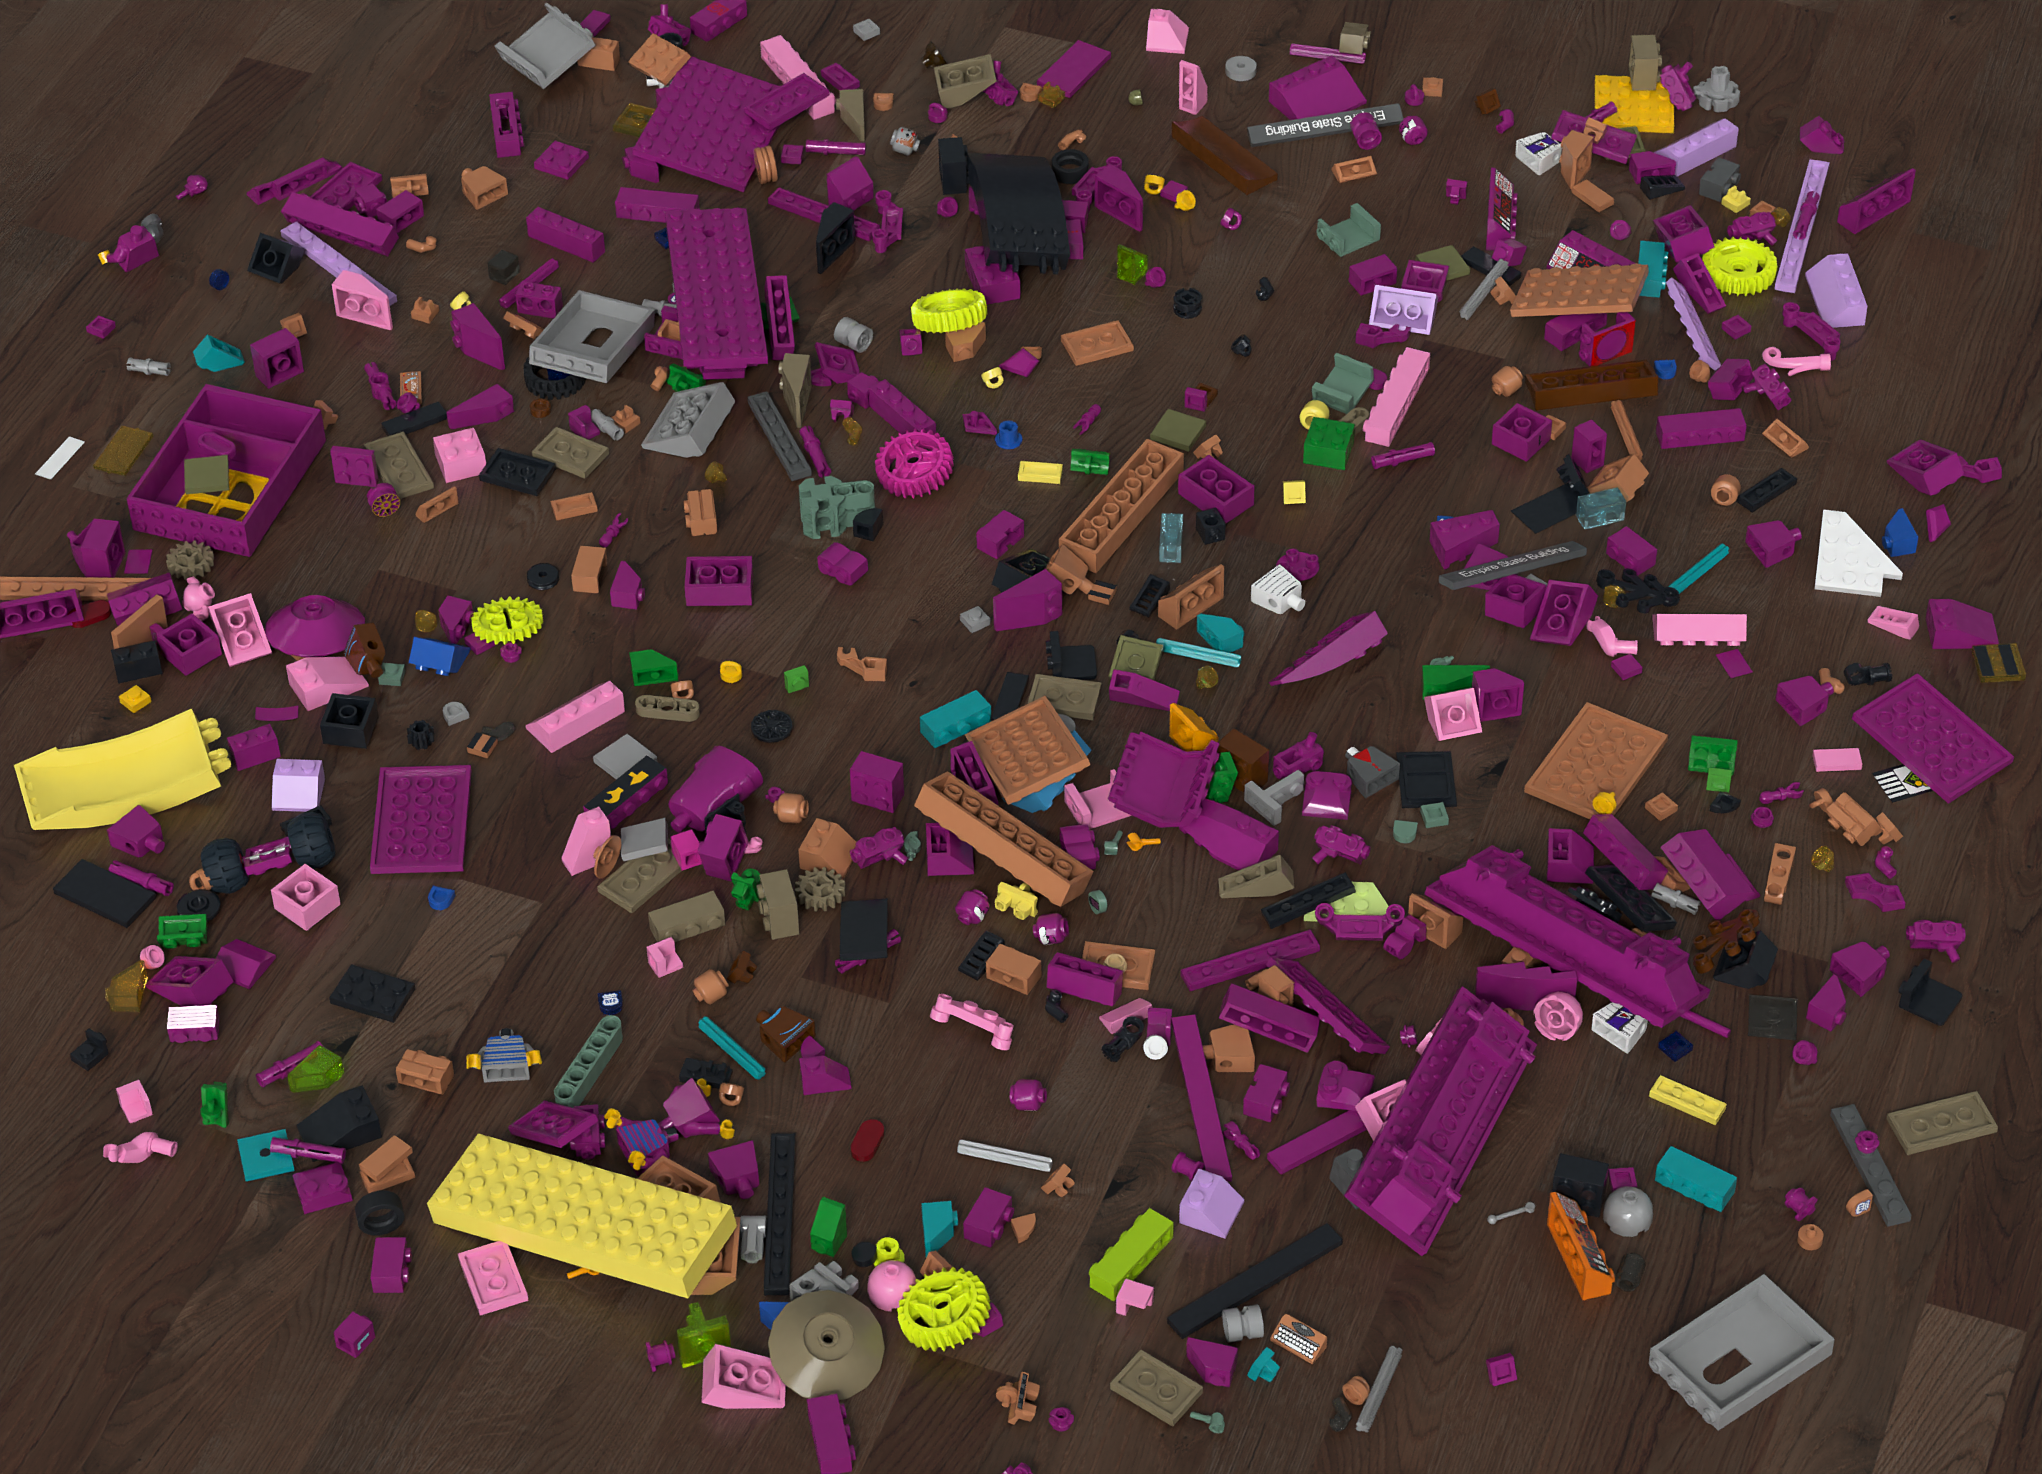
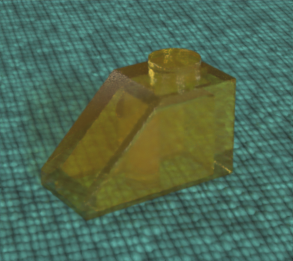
(128, 988)

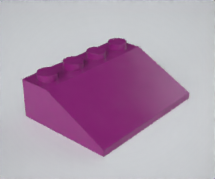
(1316, 91)

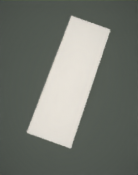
(59, 458)

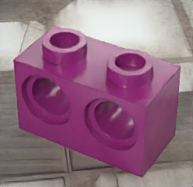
(539, 299)

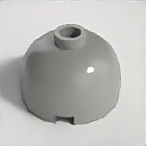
(1628, 1211)

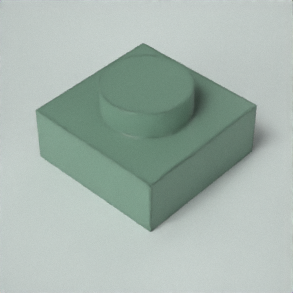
(392, 674)

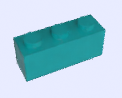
(1654, 256)
(955, 719)
(1695, 1179)

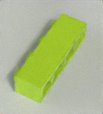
(1131, 1253)

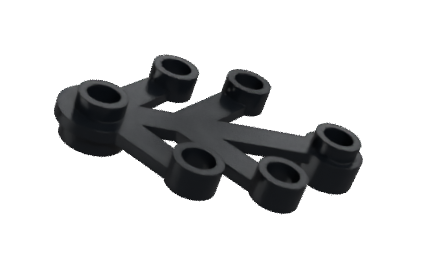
(1639, 589)

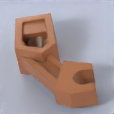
(869, 667)

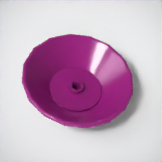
(312, 626)

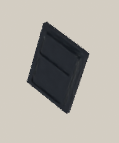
(1426, 779)

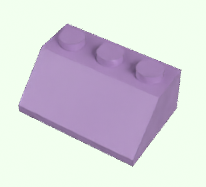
(1404, 308)

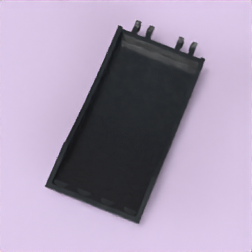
(1019, 211)

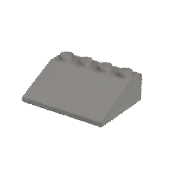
(690, 421)

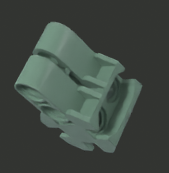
(833, 504)

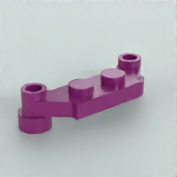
(1085, 188)
(891, 222)
(1813, 327)
(1359, 926)

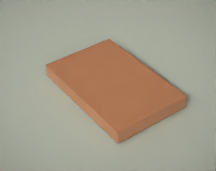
(1097, 343)
(137, 627)
(1138, 960)

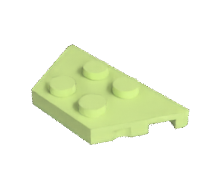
(1364, 901)

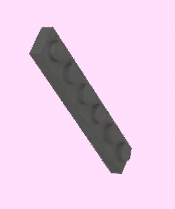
(779, 436)
(1871, 1167)

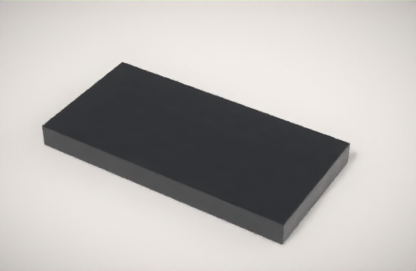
(104, 893)
(1634, 903)
(864, 930)

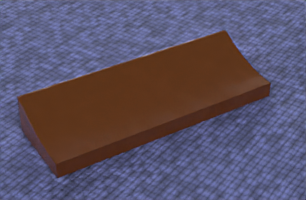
(1223, 154)
(1592, 384)

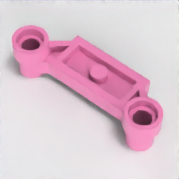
(972, 1013)

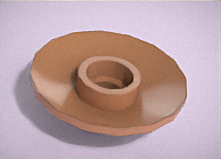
(606, 856)

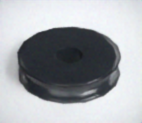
(543, 583)

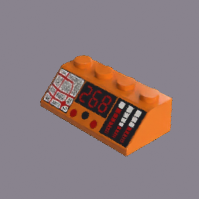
(1579, 1247)

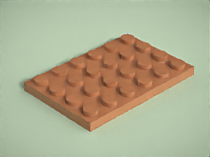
(1579, 290)
(1027, 750)
(1595, 756)

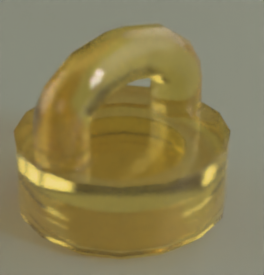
(1781, 216)
(715, 472)
(1610, 595)
(425, 621)
(1206, 677)
(1823, 859)

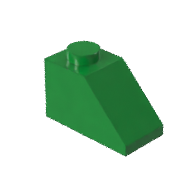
(652, 668)
(829, 1227)

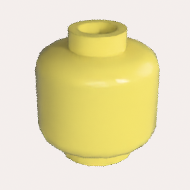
(1313, 409)

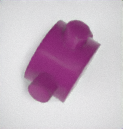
(774, 794)

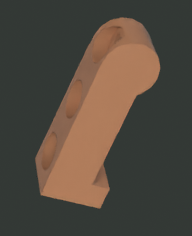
(1779, 874)

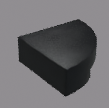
(1724, 803)

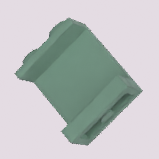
(1352, 233)
(1344, 384)

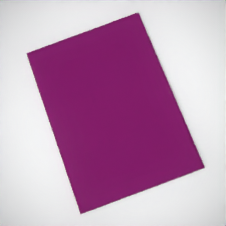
(138, 561)
(1734, 663)

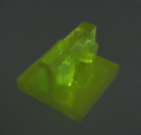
(700, 1336)

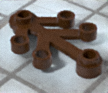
(1745, 924)

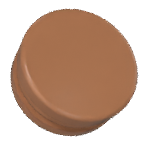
(765, 164)

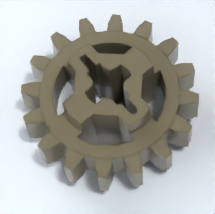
(190, 560)
(820, 889)

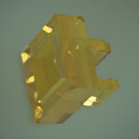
(1051, 95)

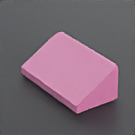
(1114, 1019)

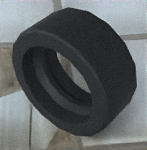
(1070, 156)
(377, 1201)

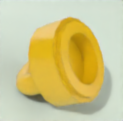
(1153, 181)
(1185, 200)
(730, 671)
(1604, 803)

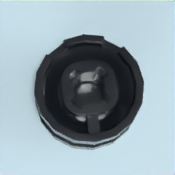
(1187, 302)

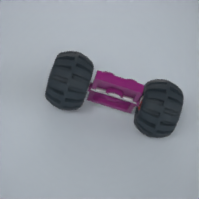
(307, 839)

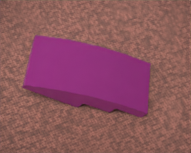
(1519, 987)

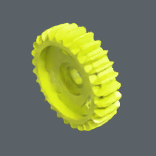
(1740, 255)
(949, 310)
(950, 1323)

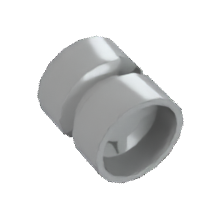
(853, 334)
(1242, 1323)

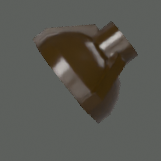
(932, 56)

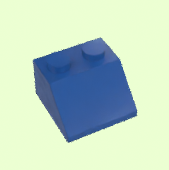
(438, 655)

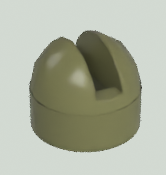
(1135, 97)

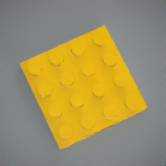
(1643, 108)

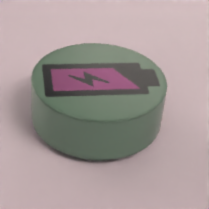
(1097, 901)

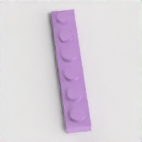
(1694, 326)

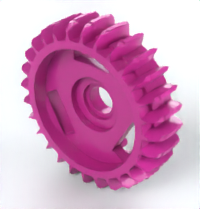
(916, 477)

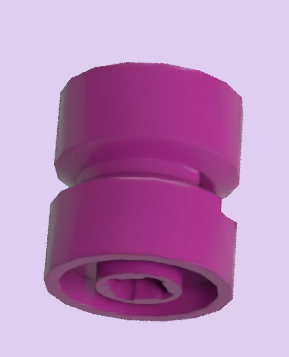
(1365, 131)

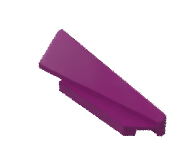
(294, 181)

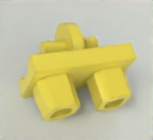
(1017, 897)

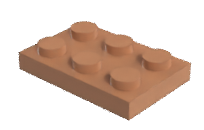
(659, 59)

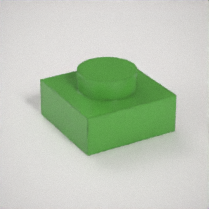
(796, 679)
(1719, 780)

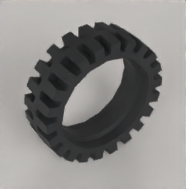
(550, 388)

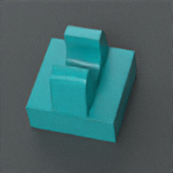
(1264, 1366)

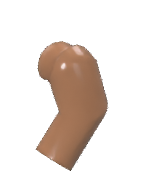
(1824, 675)

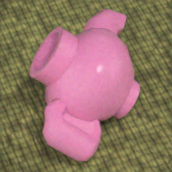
(198, 598)

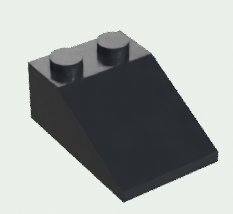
(834, 235)
(1018, 568)
(342, 1122)

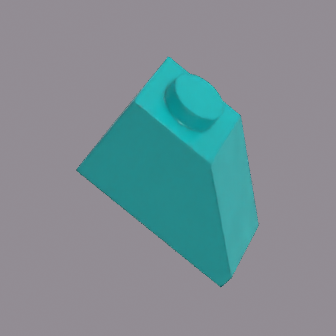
(217, 355)
(1220, 632)
(938, 1224)

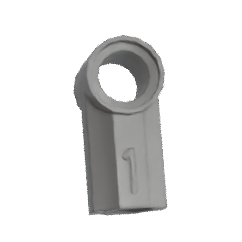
(752, 1234)

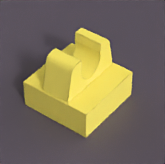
(1735, 200)
(1294, 492)

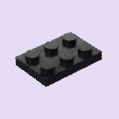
(517, 471)
(372, 993)

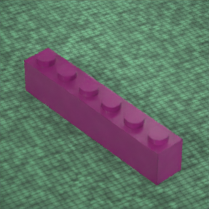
(340, 224)

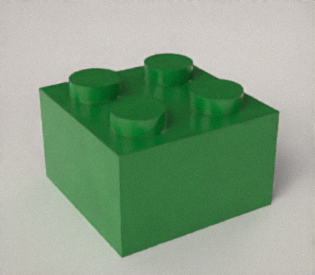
(1328, 443)

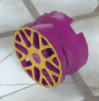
(383, 499)

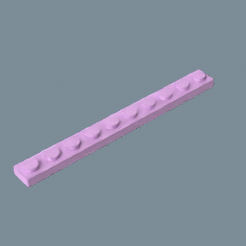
(1795, 248)

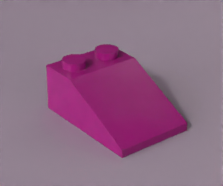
(1119, 197)
(477, 336)
(1927, 466)
(1028, 603)
(1563, 612)
(1958, 625)
(191, 980)

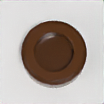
(540, 408)

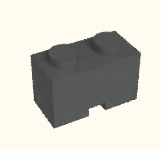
(1717, 182)

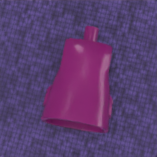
(713, 781)

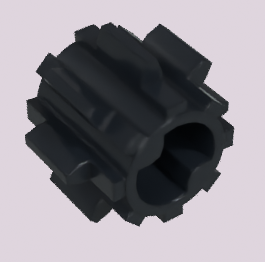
(420, 735)

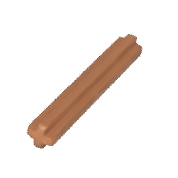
(1626, 429)

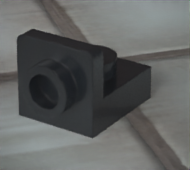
(90, 1051)

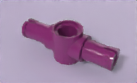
(380, 386)

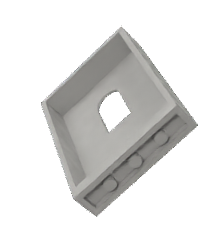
(562, 345)
(1761, 1326)

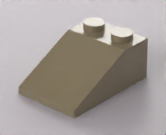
(964, 80)
(796, 384)

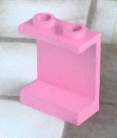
(1093, 805)

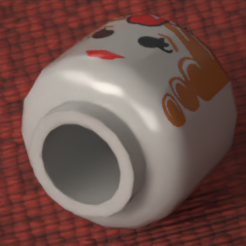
(904, 141)

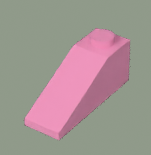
(1191, 88)

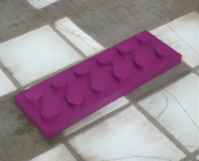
(1330, 1008)

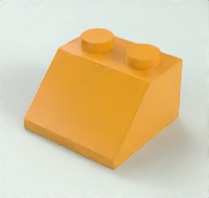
(1188, 729)

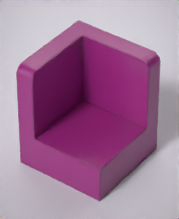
(581, 423)
(1160, 1023)

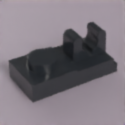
(1571, 473)
(712, 1073)

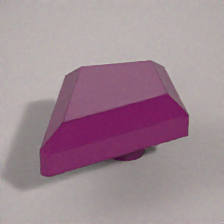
(1020, 363)
(978, 423)
(1937, 522)

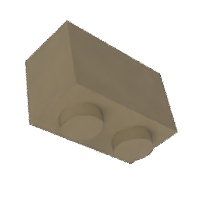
(1354, 38)

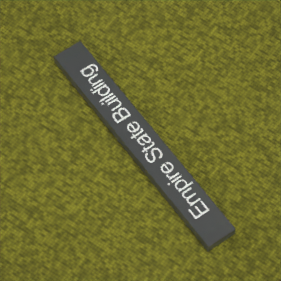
(1319, 125)
(1512, 565)

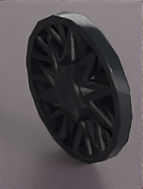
(771, 726)
(199, 902)

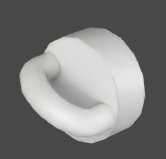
(1155, 1047)

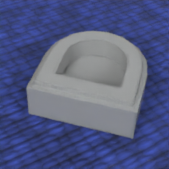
(454, 713)

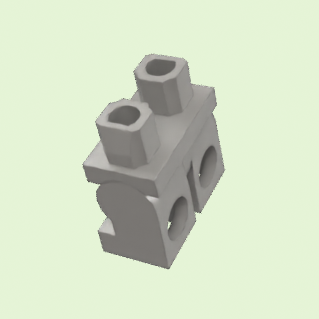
(822, 1279)

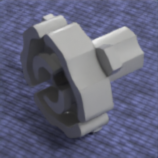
(1718, 91)

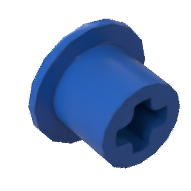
(1008, 435)

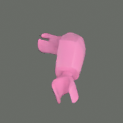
(1607, 640)
(139, 1148)

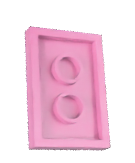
(492, 1277)

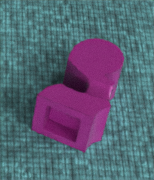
(1402, 940)

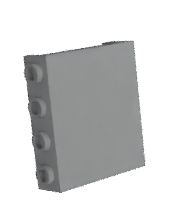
(547, 47)

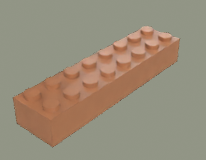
(1123, 503)
(1003, 839)

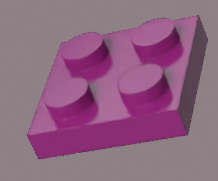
(561, 160)
(354, 466)

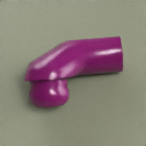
(1507, 120)
(1883, 860)

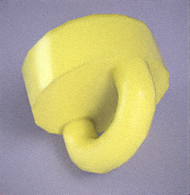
(459, 300)
(991, 374)

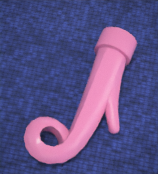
(1797, 364)

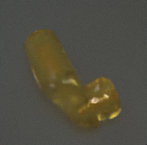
(853, 429)

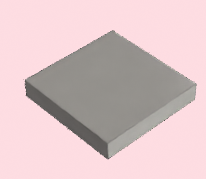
(621, 756)
(644, 839)

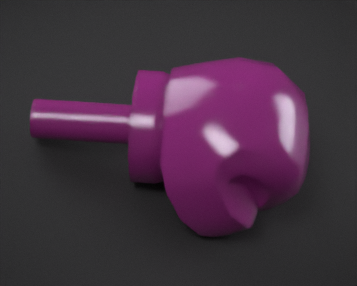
(195, 185)

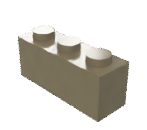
(687, 918)

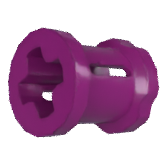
(1186, 1166)

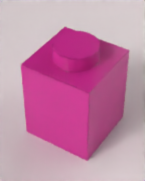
(685, 849)

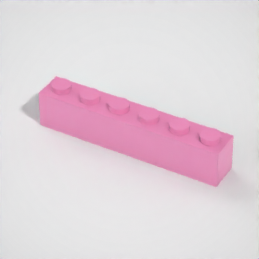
(788, 65)
(1396, 396)

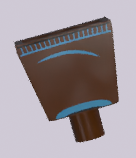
(365, 650)
(784, 1031)

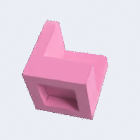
(663, 957)
(134, 1101)
(1133, 1294)

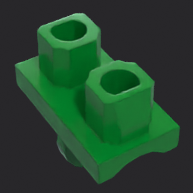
(683, 379)
(1090, 461)
(745, 888)
(214, 1104)

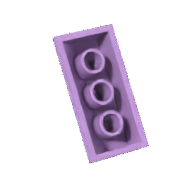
(1701, 145)
(1837, 291)

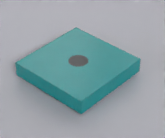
(259, 1161)

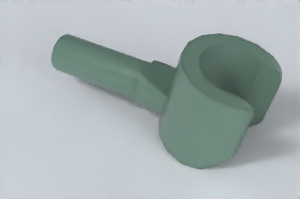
(1112, 846)
(1216, 1421)

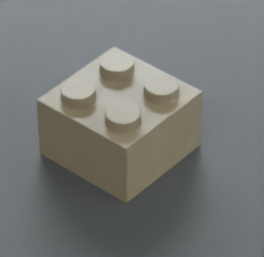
(1644, 62)
(778, 904)

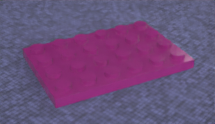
(1933, 738)
(421, 819)

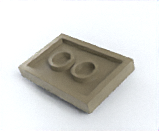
(571, 452)
(1067, 695)
(1156, 1387)

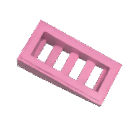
(1902, 623)

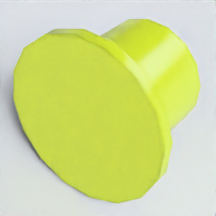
(888, 1250)

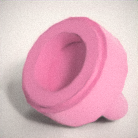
(152, 956)

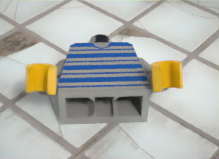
(505, 1058)

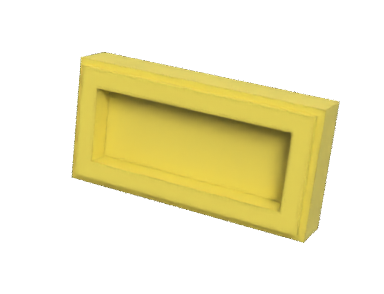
(1040, 472)

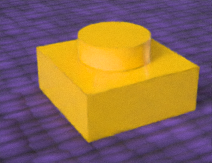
(135, 699)

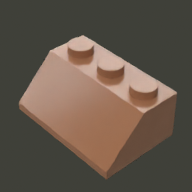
(1192, 597)
(723, 1268)

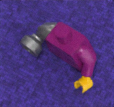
(137, 245)

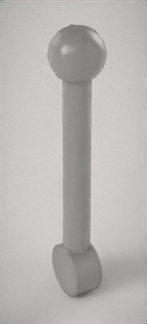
(1530, 1207)

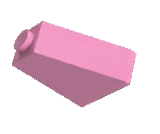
(588, 833)

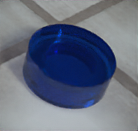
(219, 279)

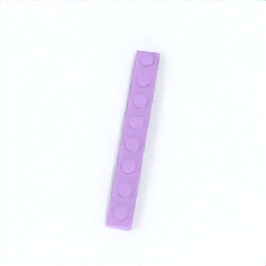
(326, 255)

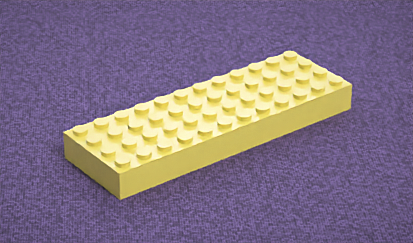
(583, 1215)

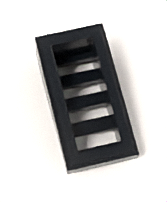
(1660, 185)
(1151, 582)
(987, 942)

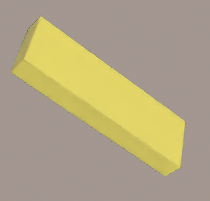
(1687, 1100)

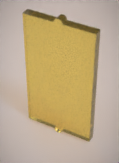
(123, 450)

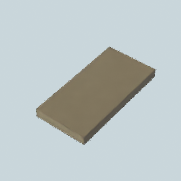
(400, 465)
(640, 879)
(1942, 1122)

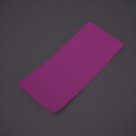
(276, 714)

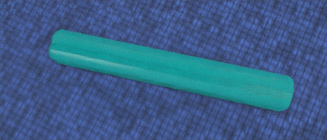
(1700, 568)
(1200, 653)
(732, 1048)

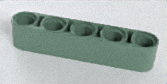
(589, 1062)

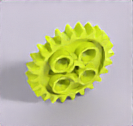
(522, 615)

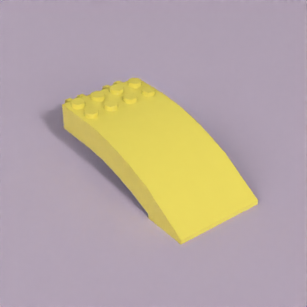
(111, 777)

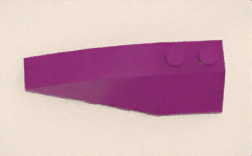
(1336, 648)
(1232, 835)

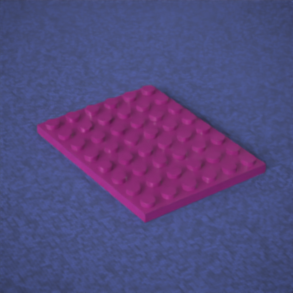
(704, 125)

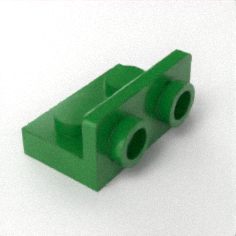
(1712, 753)
(1222, 779)

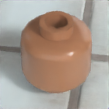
(1507, 381)
(1725, 490)
(791, 808)
(710, 986)

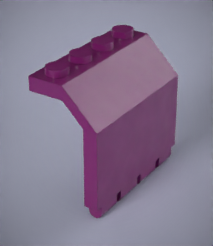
(1162, 781)

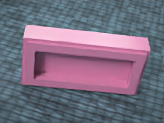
(1837, 759)

